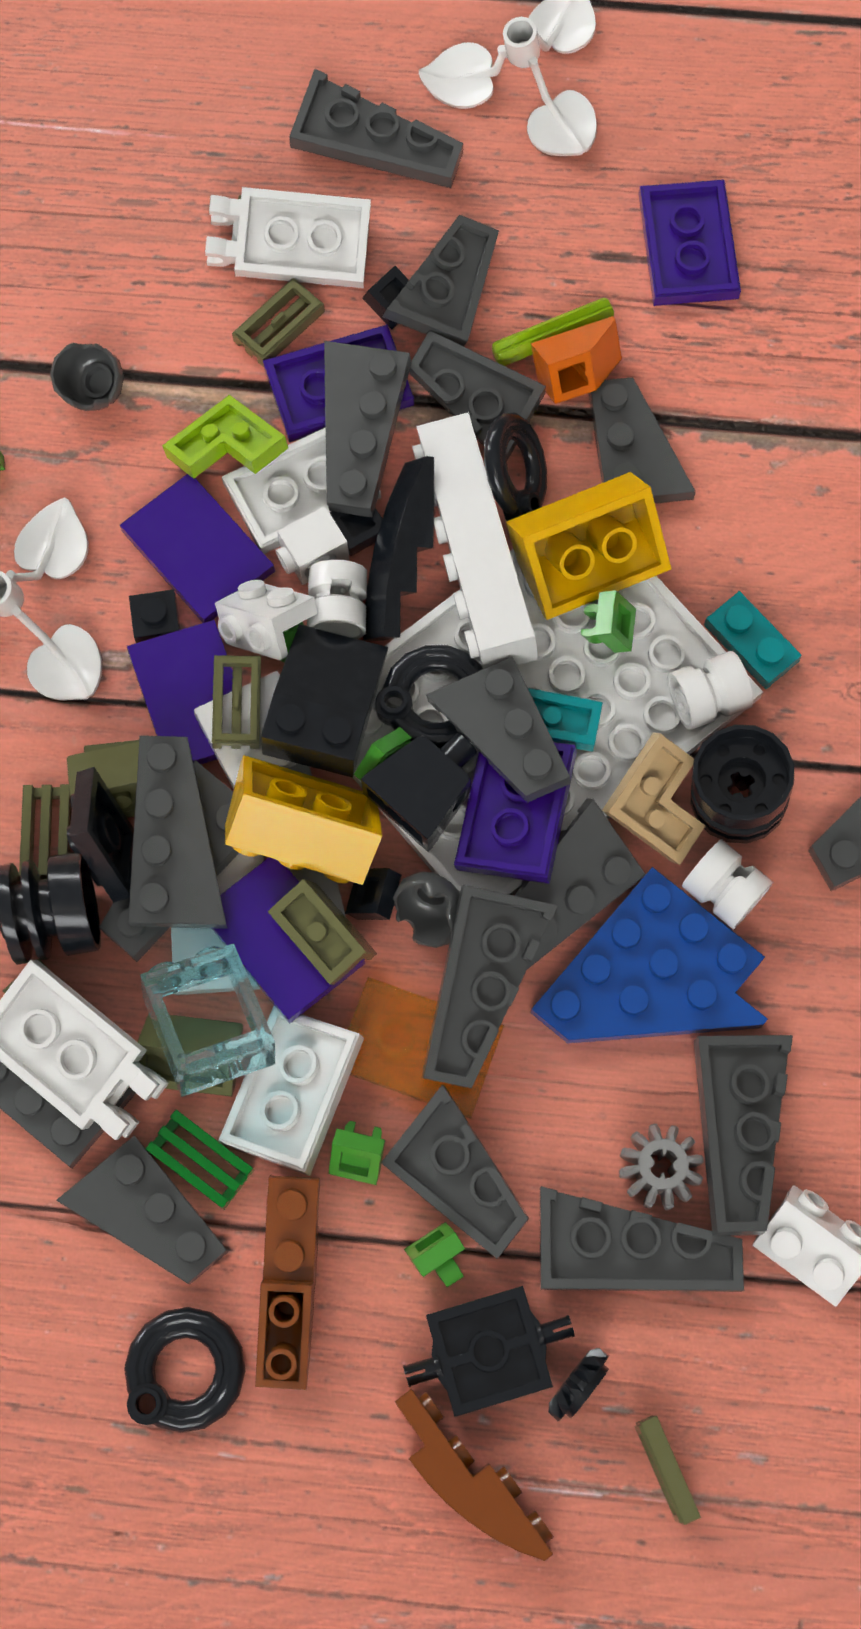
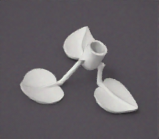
(464, 74)
(58, 545)

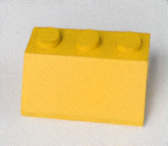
(590, 544)
(302, 821)

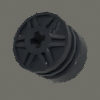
(751, 761)
(55, 906)

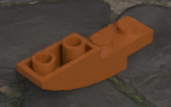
(288, 1282)
(481, 1499)

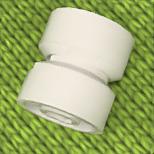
(339, 597)
(716, 688)
(727, 884)

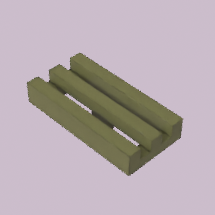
(285, 336)
(236, 739)
(46, 795)
(667, 1470)

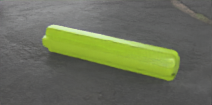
(519, 344)

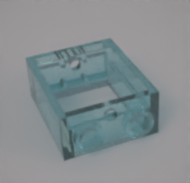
(224, 1059)

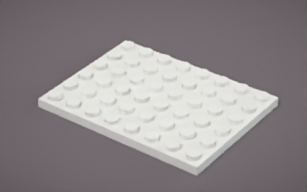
(628, 684)

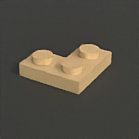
(645, 804)

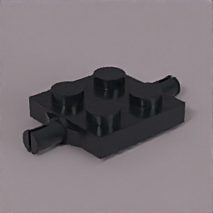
(489, 1351)

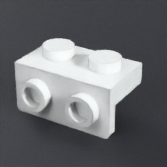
(259, 616)
(813, 1244)

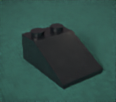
(323, 700)

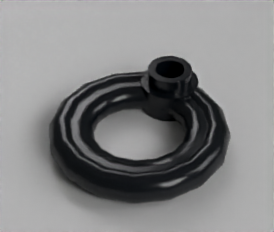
(516, 428)
(401, 679)
(142, 1358)

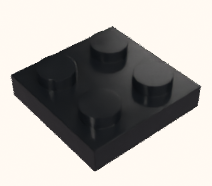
(101, 834)

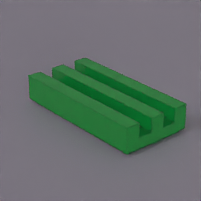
(167, 1134)

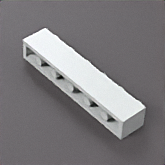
(476, 545)

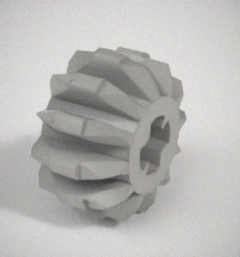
(644, 1162)

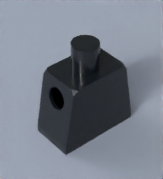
(422, 786)

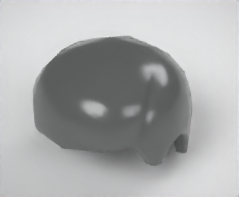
(87, 376)
(429, 906)

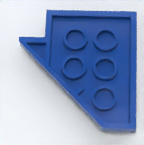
(653, 973)

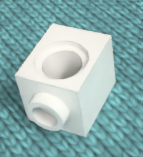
(309, 542)

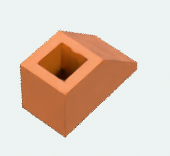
(577, 359)

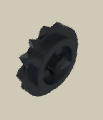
(579, 1384)

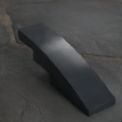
(403, 532)

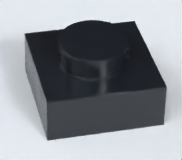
(384, 292)
(358, 530)
(154, 614)
(375, 896)

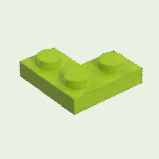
(223, 430)

